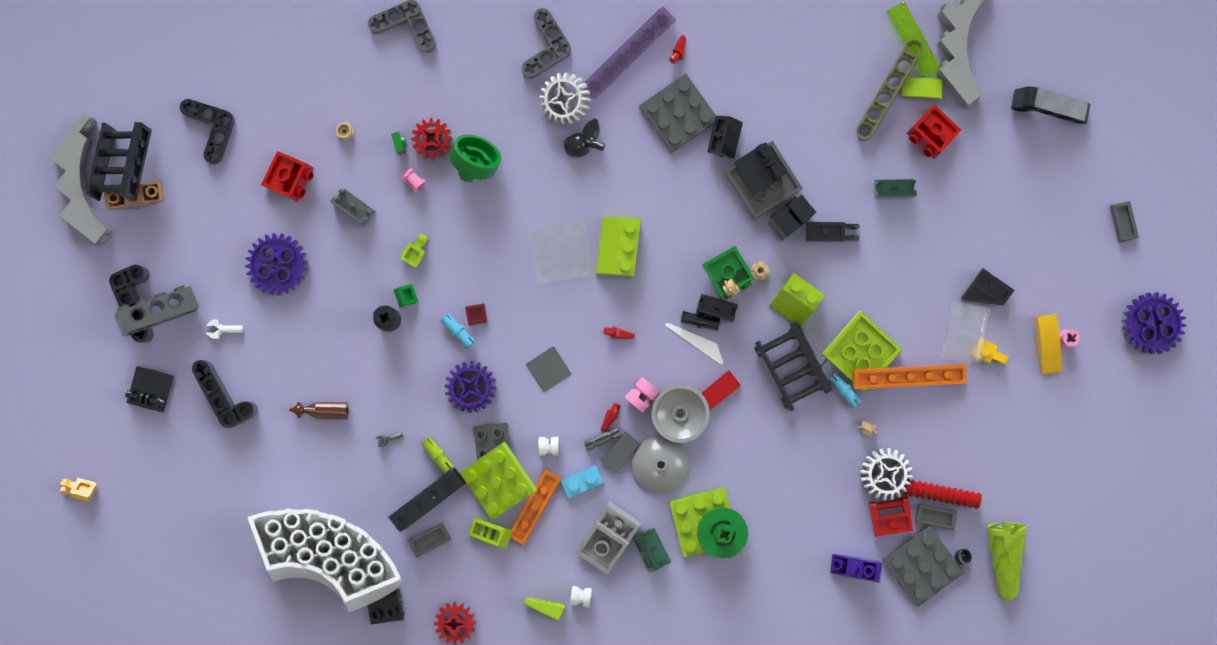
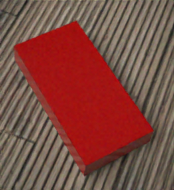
(720, 389)

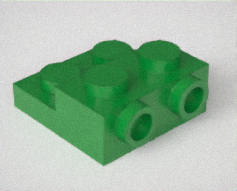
(726, 267)

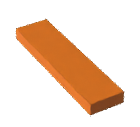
(534, 506)

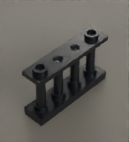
(134, 163)
(813, 366)
(427, 499)

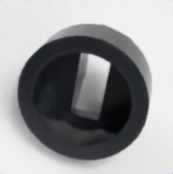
(964, 560)

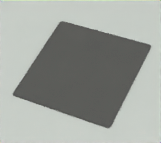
(548, 369)

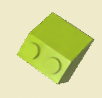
(797, 299)

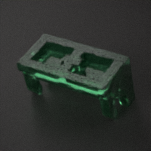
(895, 189)
(651, 550)

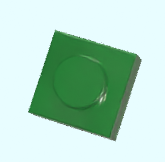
(399, 142)
(405, 295)

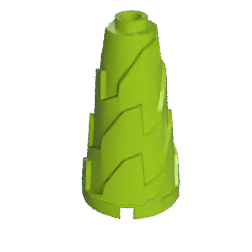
(1007, 551)

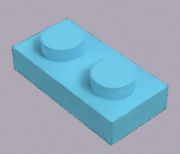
(582, 481)

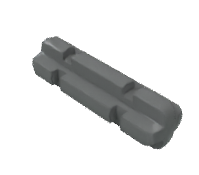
(602, 439)

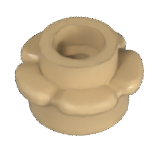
(344, 126)
(760, 265)
(731, 288)
(868, 428)

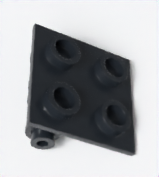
(760, 168)
(149, 389)
(386, 609)

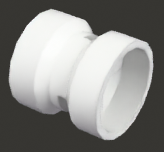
(548, 446)
(579, 596)

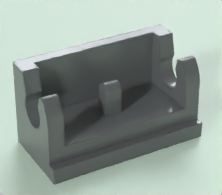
(353, 206)

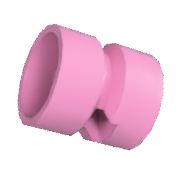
(649, 392)

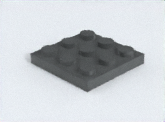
(678, 113)
(770, 196)
(923, 566)

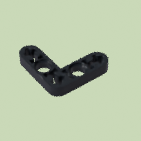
(214, 120)

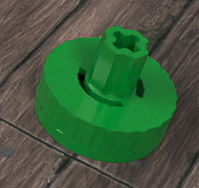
(469, 153)
(712, 541)

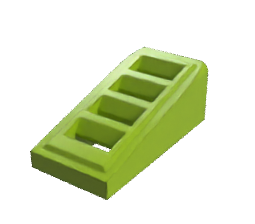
(501, 536)
(548, 608)

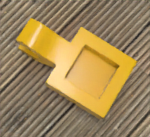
(990, 353)
(79, 490)

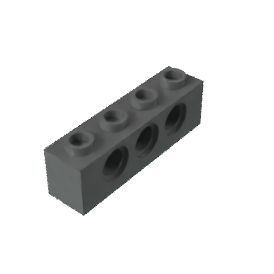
(130, 326)

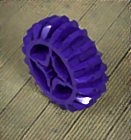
(457, 376)

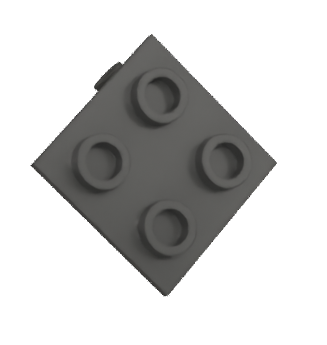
(489, 437)

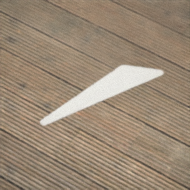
(708, 347)

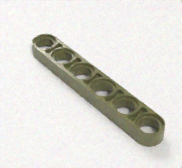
(887, 89)

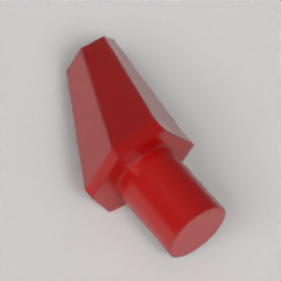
(679, 50)
(617, 333)
(610, 417)

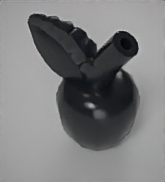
(579, 143)

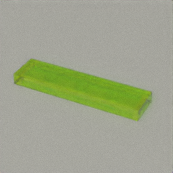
(910, 31)

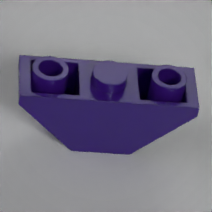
(856, 567)

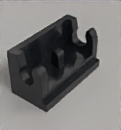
(725, 136)
(717, 308)

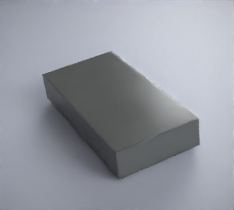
(1124, 221)
(620, 451)
(935, 516)
(429, 539)

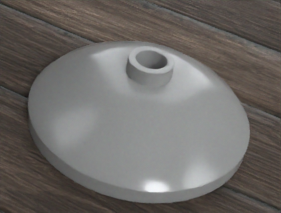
(694, 417)
(646, 459)

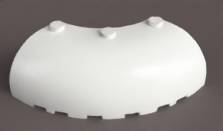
(325, 551)

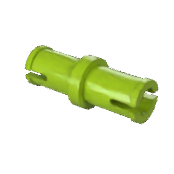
(437, 455)

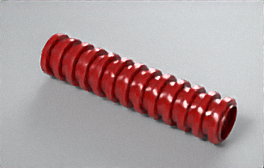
(943, 494)

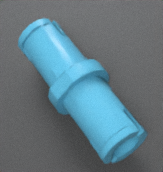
(457, 331)
(845, 390)

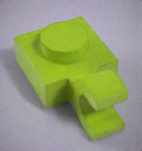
(414, 253)

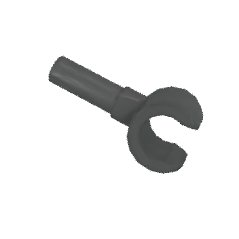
(387, 439)

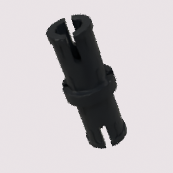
(700, 320)

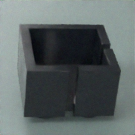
(792, 217)

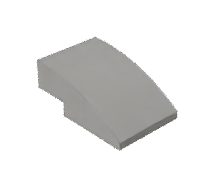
(608, 538)

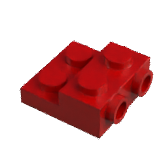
(933, 132)
(288, 176)

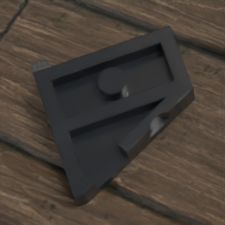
(988, 289)

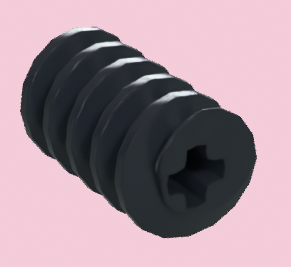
(379, 316)

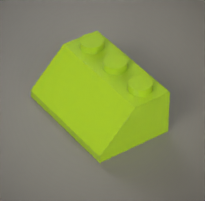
(618, 246)

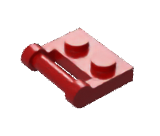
(891, 523)

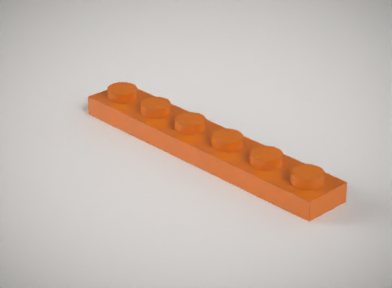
(909, 376)

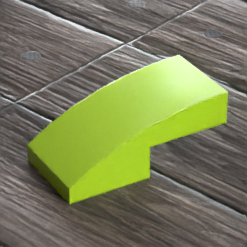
(923, 88)

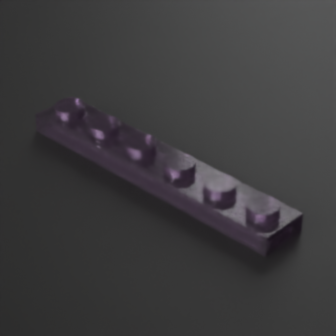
(629, 52)

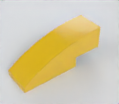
(1048, 343)

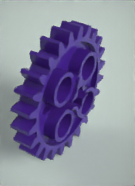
(272, 280)
(1137, 326)

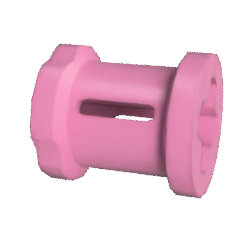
(413, 180)
(1074, 339)

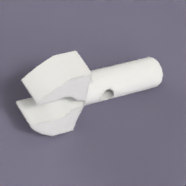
(223, 329)

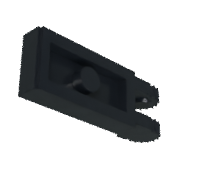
(830, 232)

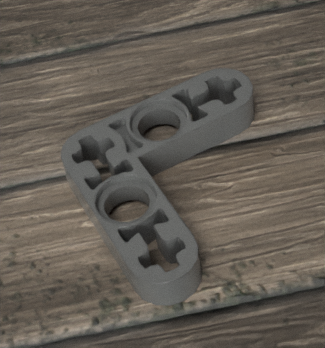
(411, 18)
(552, 50)

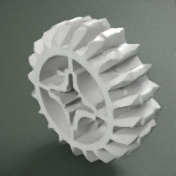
(567, 106)
(893, 470)

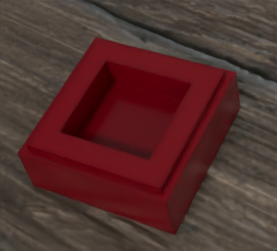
(476, 314)

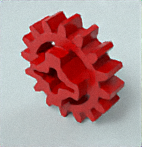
(425, 144)
(444, 623)

